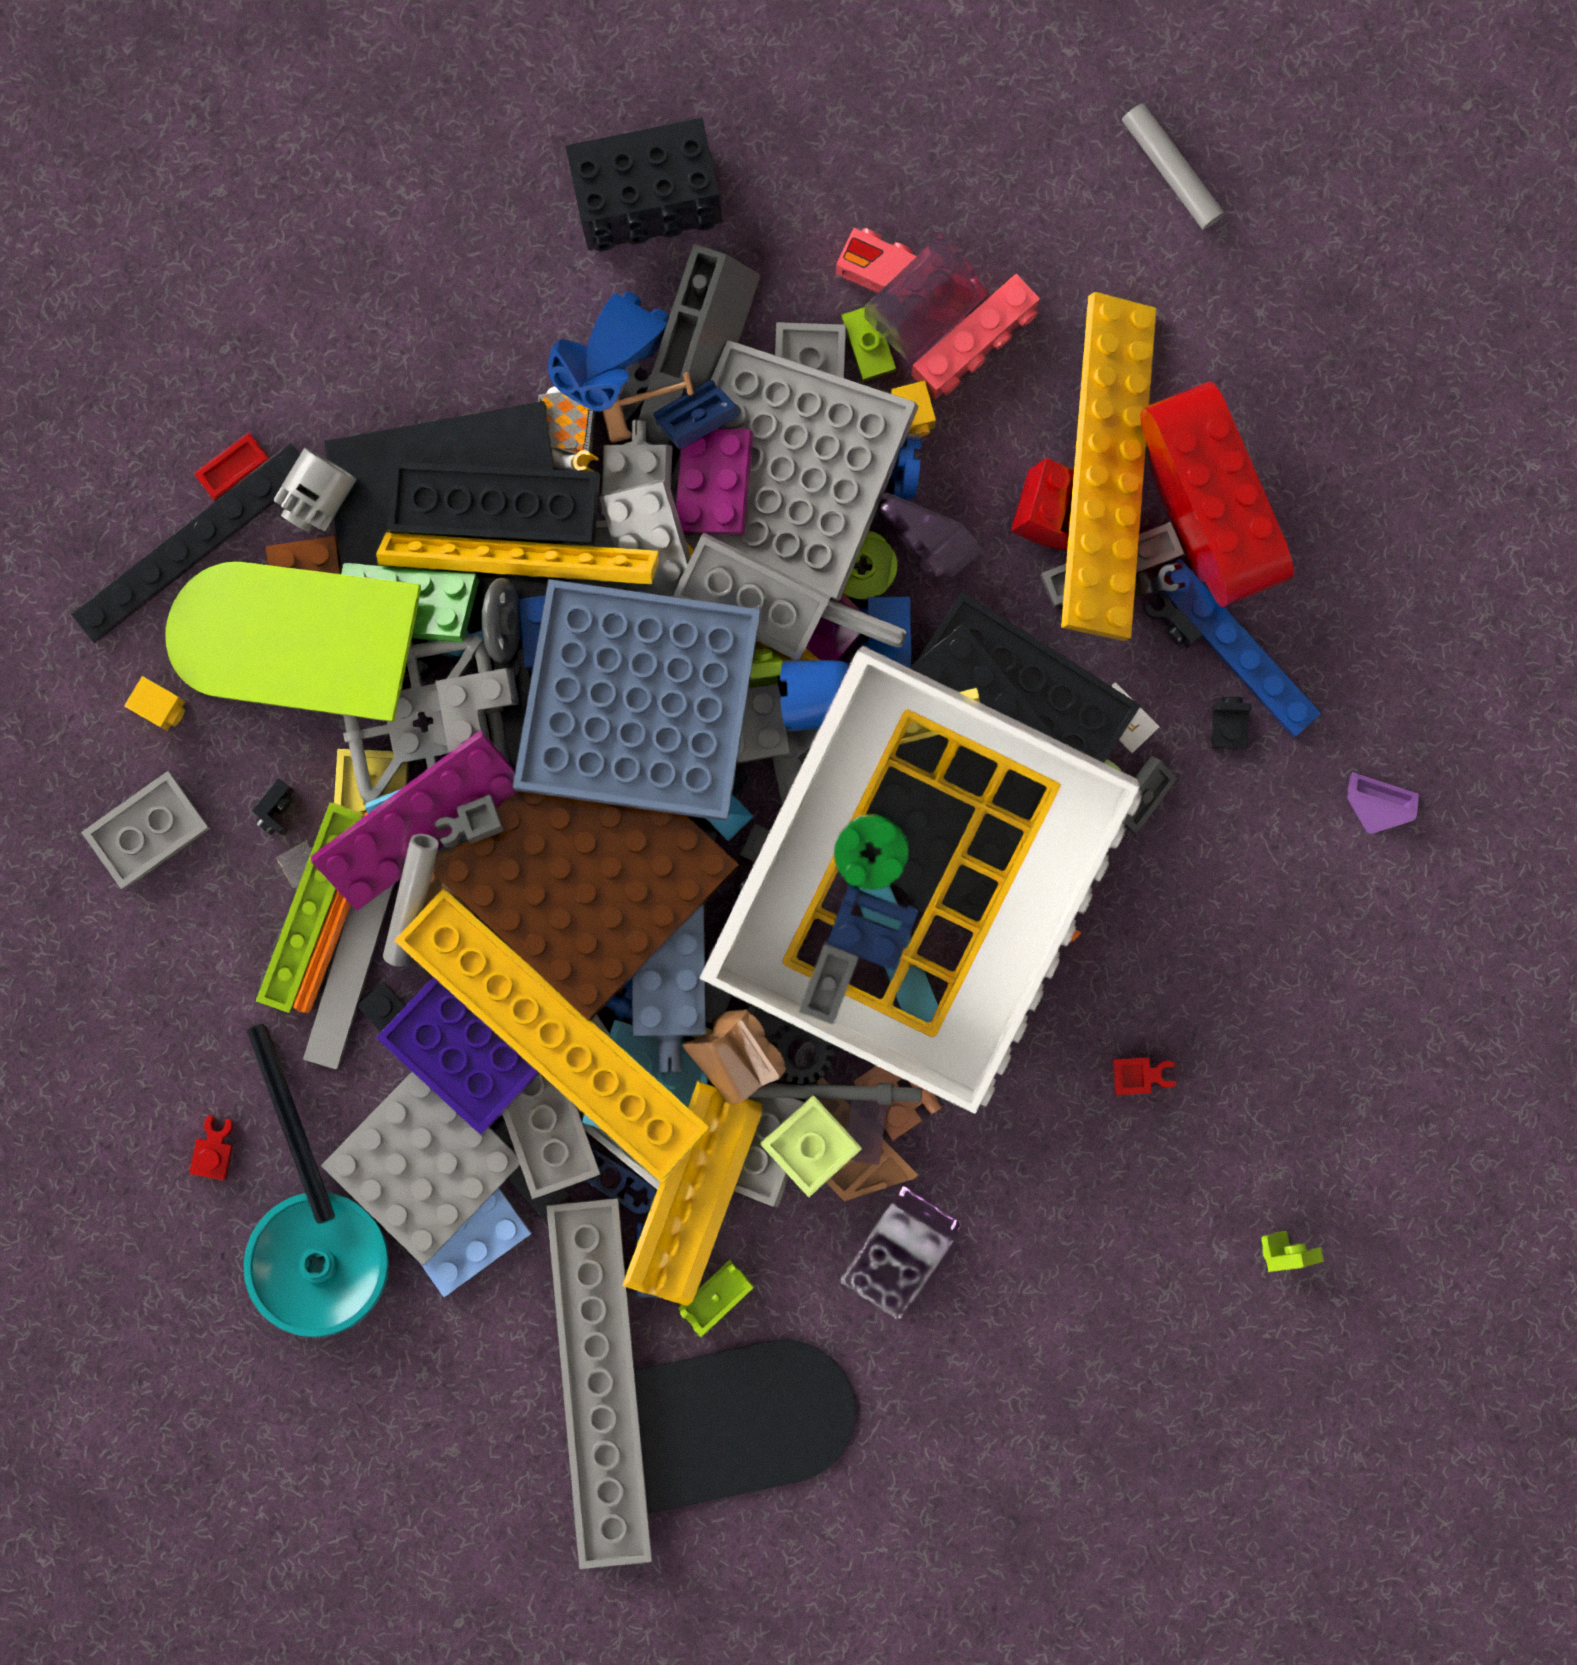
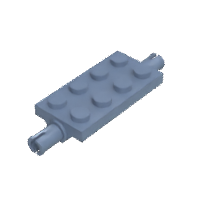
(671, 994)

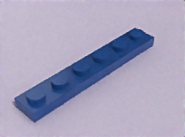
(1242, 653)

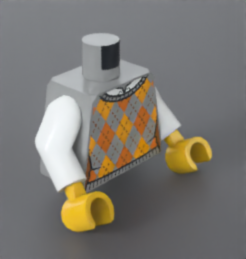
(570, 431)

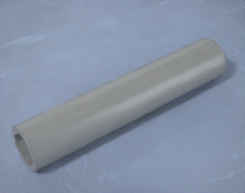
(1173, 166)
(411, 894)

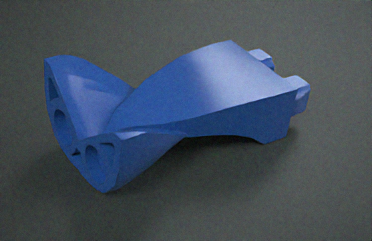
(621, 337)

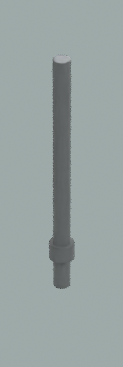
(884, 1094)

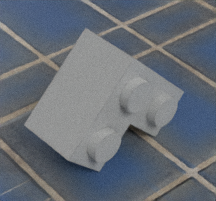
(467, 698)

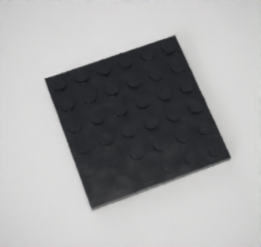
(937, 820)

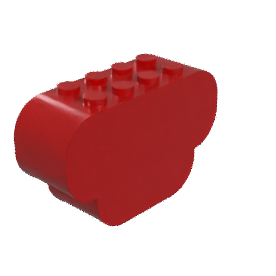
(1214, 495)

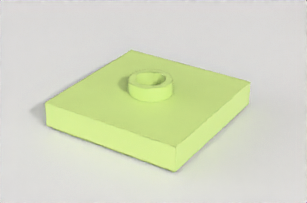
(811, 1145)

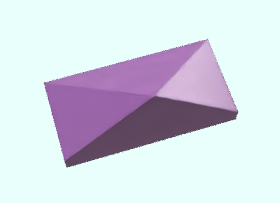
(1381, 804)

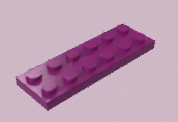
(374, 849)

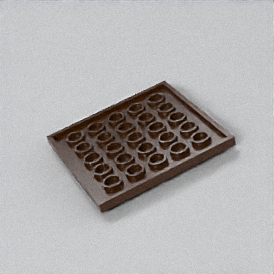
(586, 888)

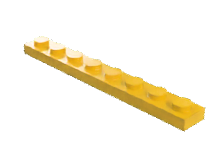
(518, 558)

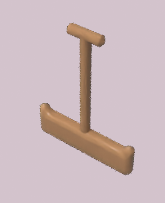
(615, 418)

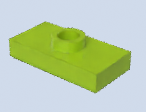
(868, 346)

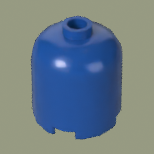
(810, 691)

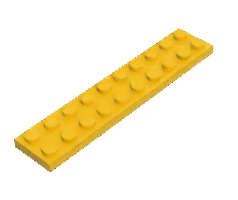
(1108, 468)
(552, 1035)

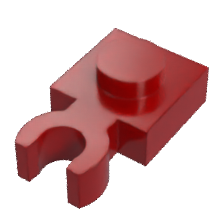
(1136, 1076)
(212, 1156)

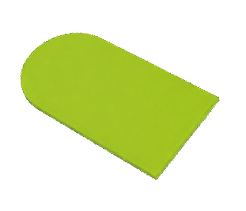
(294, 638)

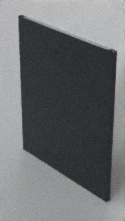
(490, 438)

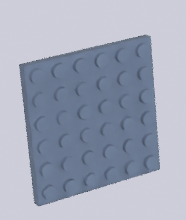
(637, 700)

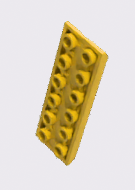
(693, 1200)

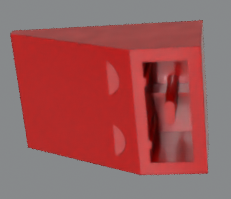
(1045, 505)

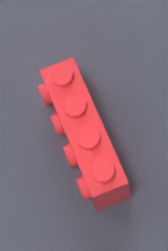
(976, 336)

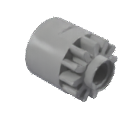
(313, 491)

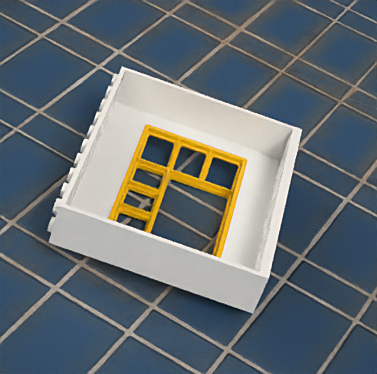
(1020, 928)

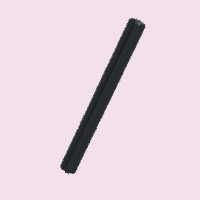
(291, 1124)

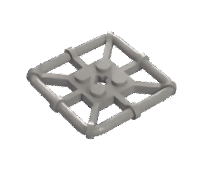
(407, 740)

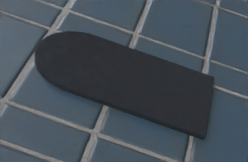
(740, 1421)

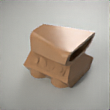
(736, 1055)

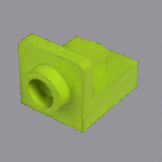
(1283, 1256)

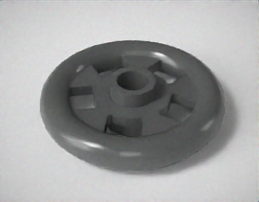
(501, 620)

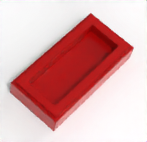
(231, 466)

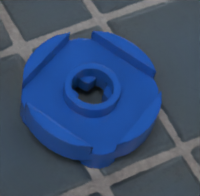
(906, 474)

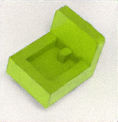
(765, 668)

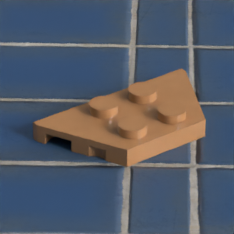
(863, 1178)

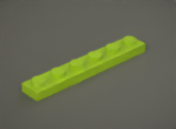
(304, 918)

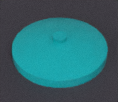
(315, 1274)

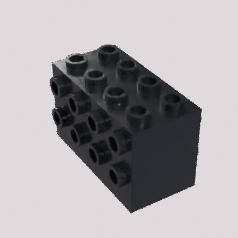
(645, 184)

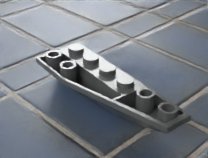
(705, 314)

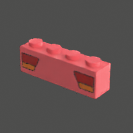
(872, 261)

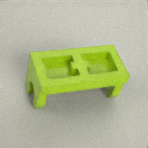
(716, 1297)

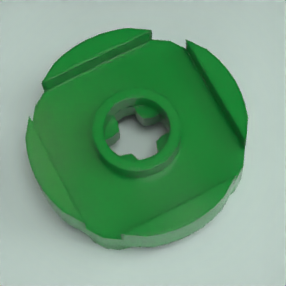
(858, 869)

